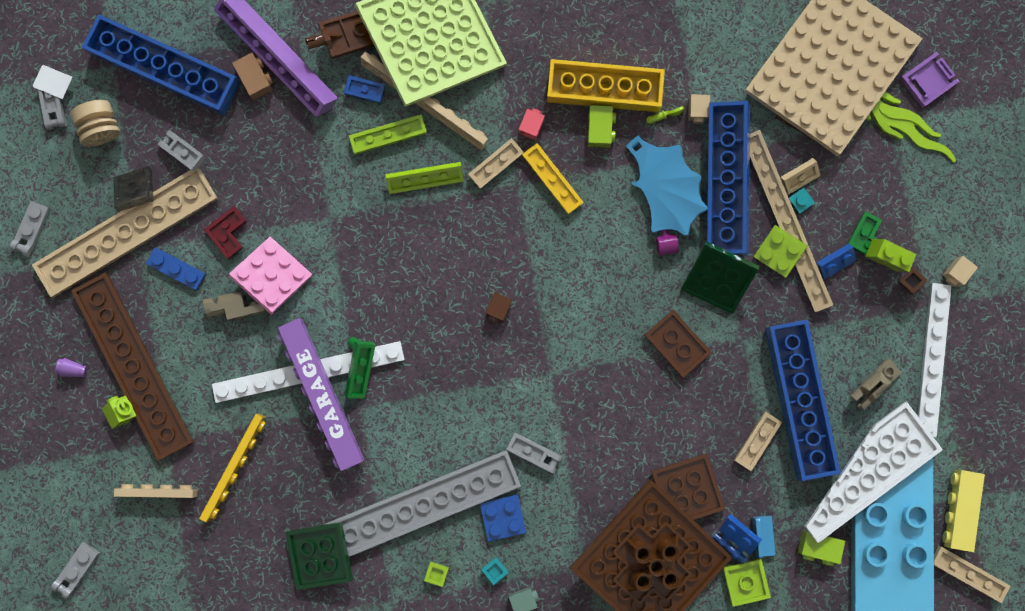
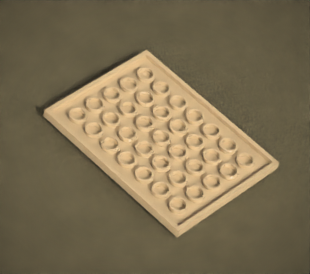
(833, 68)

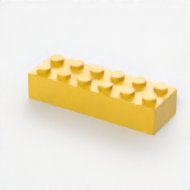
(605, 85)

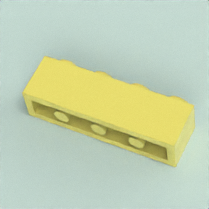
(963, 510)

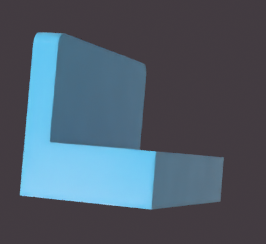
(763, 528)

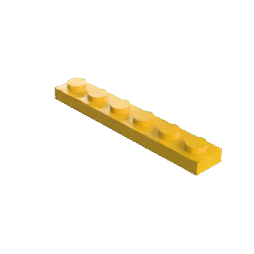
(230, 476)

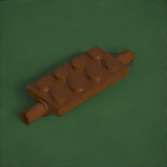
(341, 35)

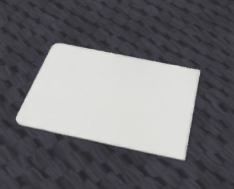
(52, 81)

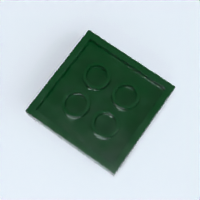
(719, 277)
(319, 556)

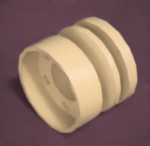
(95, 123)

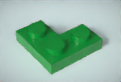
(864, 232)

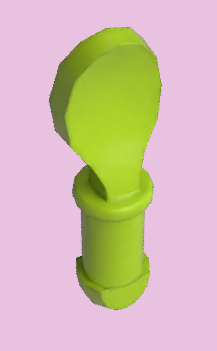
(662, 115)

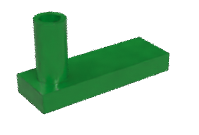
(359, 368)

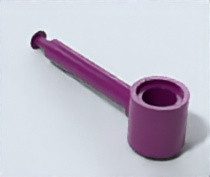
(667, 243)

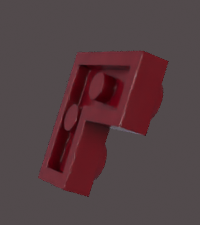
(221, 232)

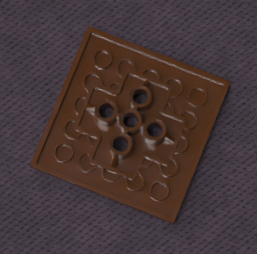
(652, 524)

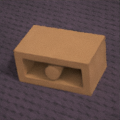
(251, 74)

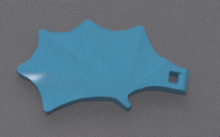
(668, 186)

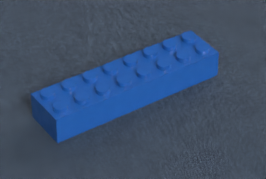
(161, 64)
(729, 176)
(802, 400)

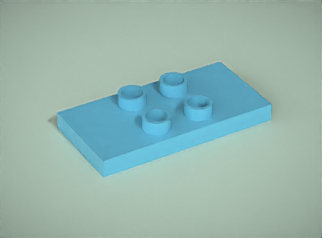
(895, 548)

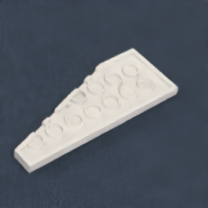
(883, 459)

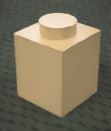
(698, 108)
(959, 271)

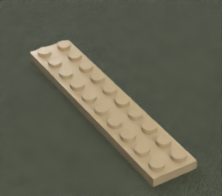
(124, 232)

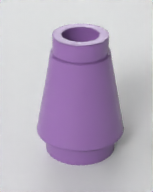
(69, 368)

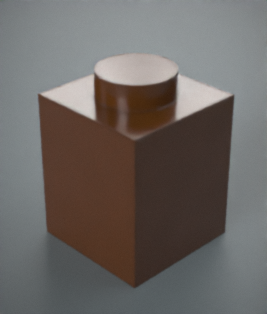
(913, 281)
(498, 308)

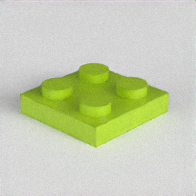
(780, 251)
(746, 582)

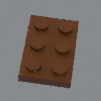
(677, 343)

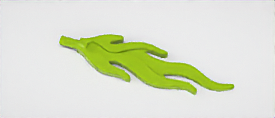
(905, 120)

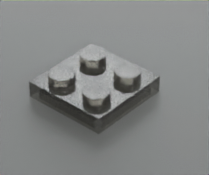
(133, 189)

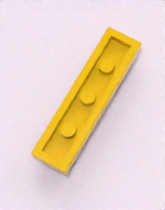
(552, 179)

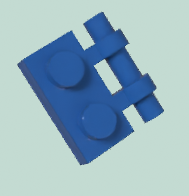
(738, 534)

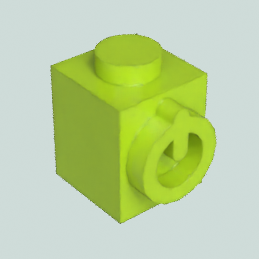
(118, 411)

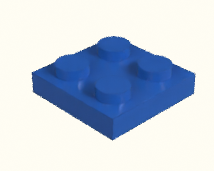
(502, 517)

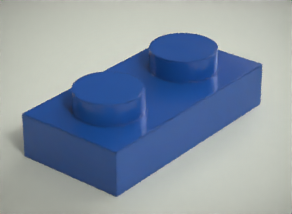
(364, 89)
(836, 261)

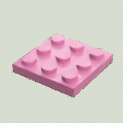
(270, 275)

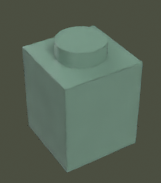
(524, 599)

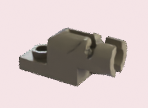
(232, 305)
(875, 384)

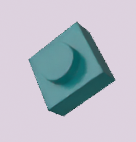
(801, 201)
(494, 570)

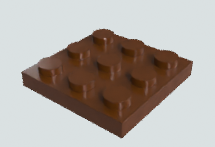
(691, 486)

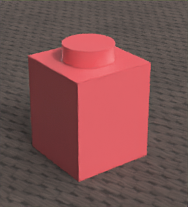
(531, 123)

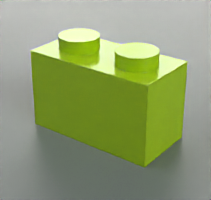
(600, 126)
(890, 255)
(828, 550)

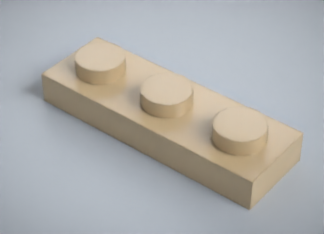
(495, 163)
(757, 441)

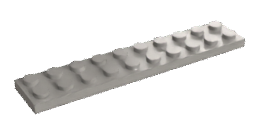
(428, 502)

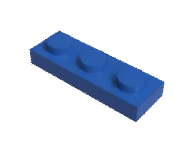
(176, 268)

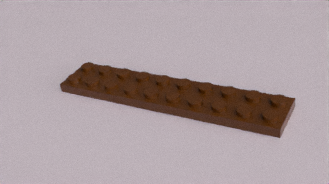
(132, 366)

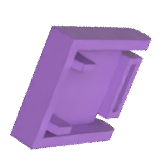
(931, 79)

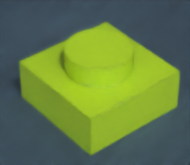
(436, 573)

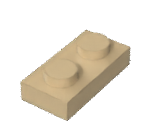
(800, 176)

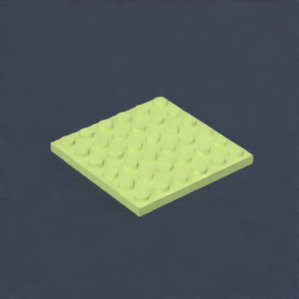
(430, 44)

